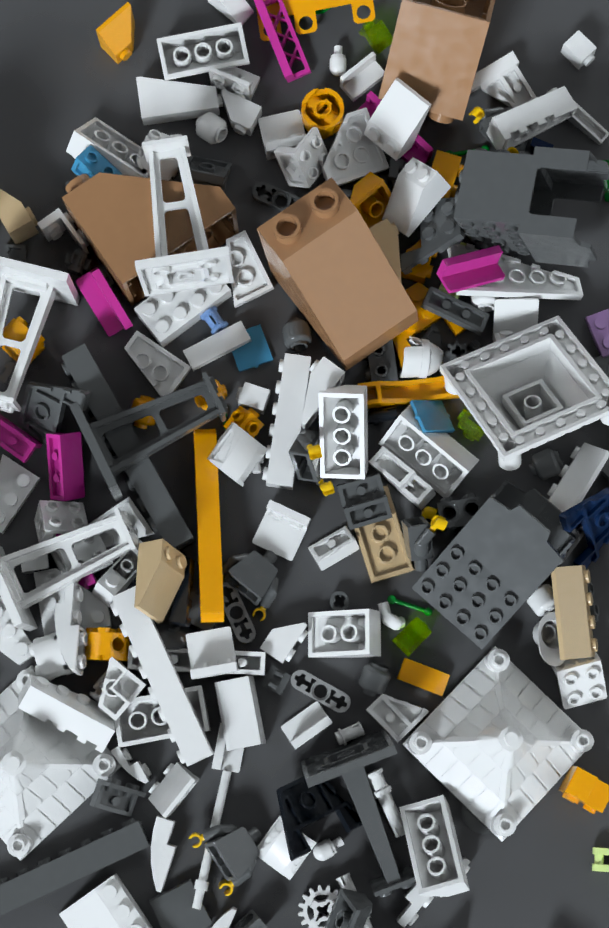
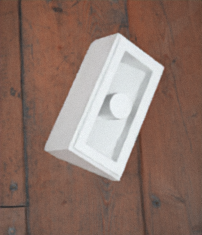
(333, 548)

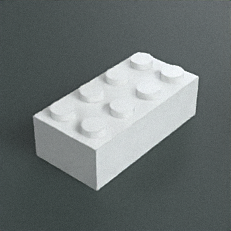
(175, 312)

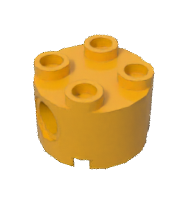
(322, 110)
(17, 331)
(106, 643)

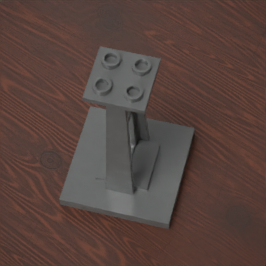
(94, 432)
(350, 762)

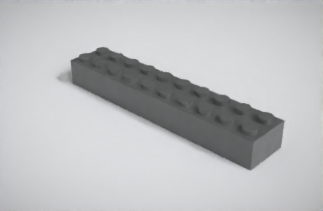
(142, 476)

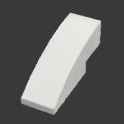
(402, 478)
(162, 851)

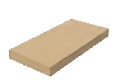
(384, 547)

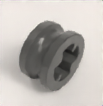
(332, 600)

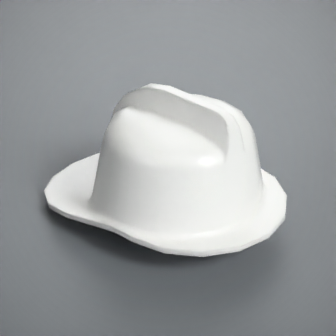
(546, 638)

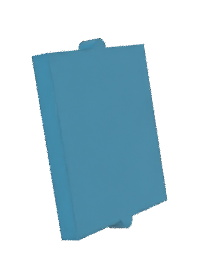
(254, 352)
(432, 416)

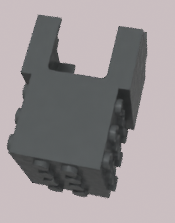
(511, 199)
(496, 562)

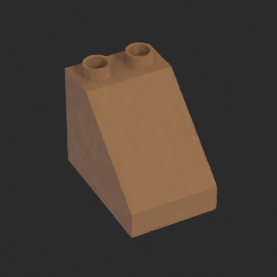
(438, 52)
(119, 222)
(336, 273)

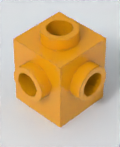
(246, 419)

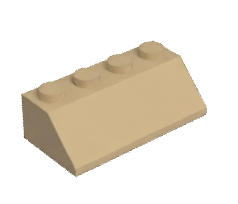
(573, 612)

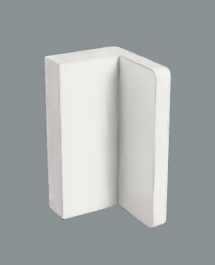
(361, 77)
(306, 725)
(225, 759)

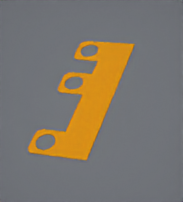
(304, 8)

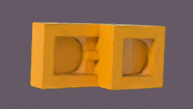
(423, 676)

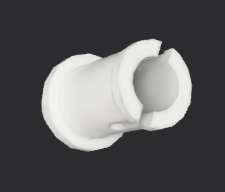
(349, 733)

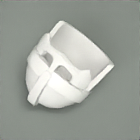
(420, 359)

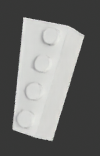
(531, 118)

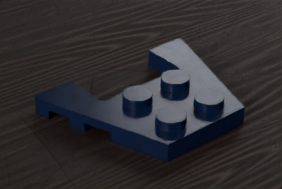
(594, 517)

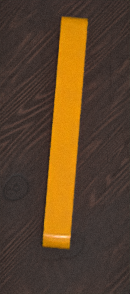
(208, 528)

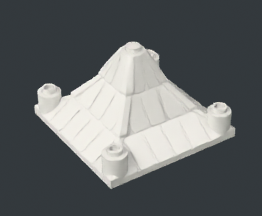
(530, 388)
(498, 743)
(41, 773)

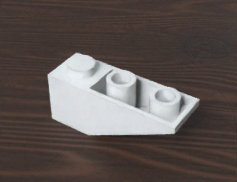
(116, 578)

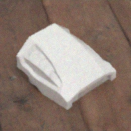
(237, 453)
(275, 852)

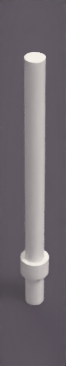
(201, 885)

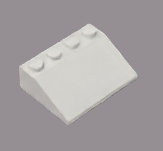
(106, 907)

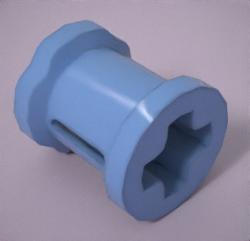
(211, 314)

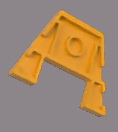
(425, 319)

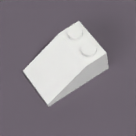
(397, 119)
(414, 196)
(322, 376)
(344, 634)
(173, 788)

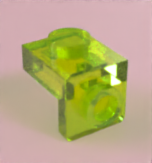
(377, 35)
(471, 430)
(412, 636)

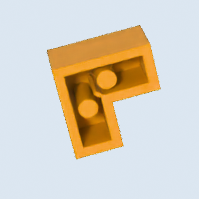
(585, 788)

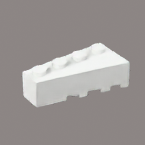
(67, 711)

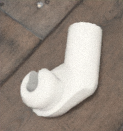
(389, 619)

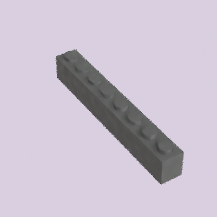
(72, 865)

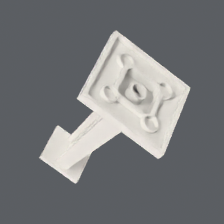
(183, 270)
(37, 281)
(11, 592)

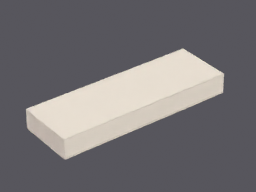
(217, 345)

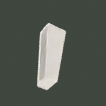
(494, 69)
(588, 125)

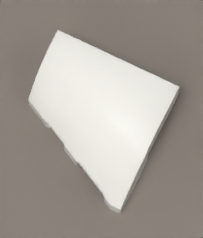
(118, 689)

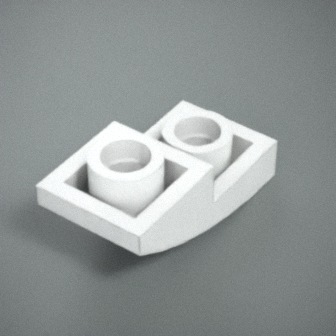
(137, 770)

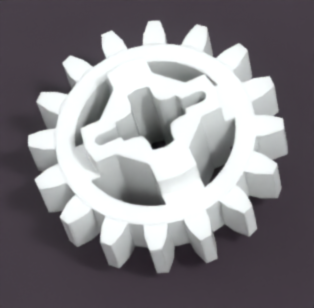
(314, 903)

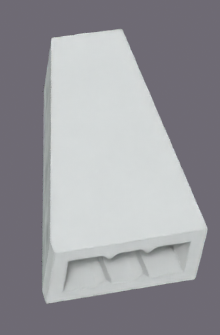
(175, 101)

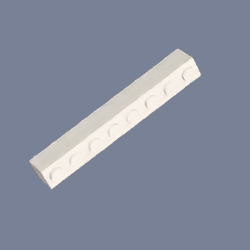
(163, 678)

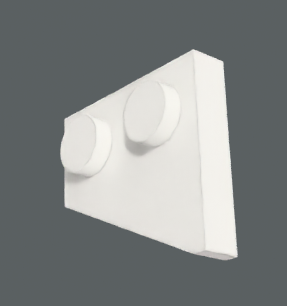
(509, 87)
(396, 715)

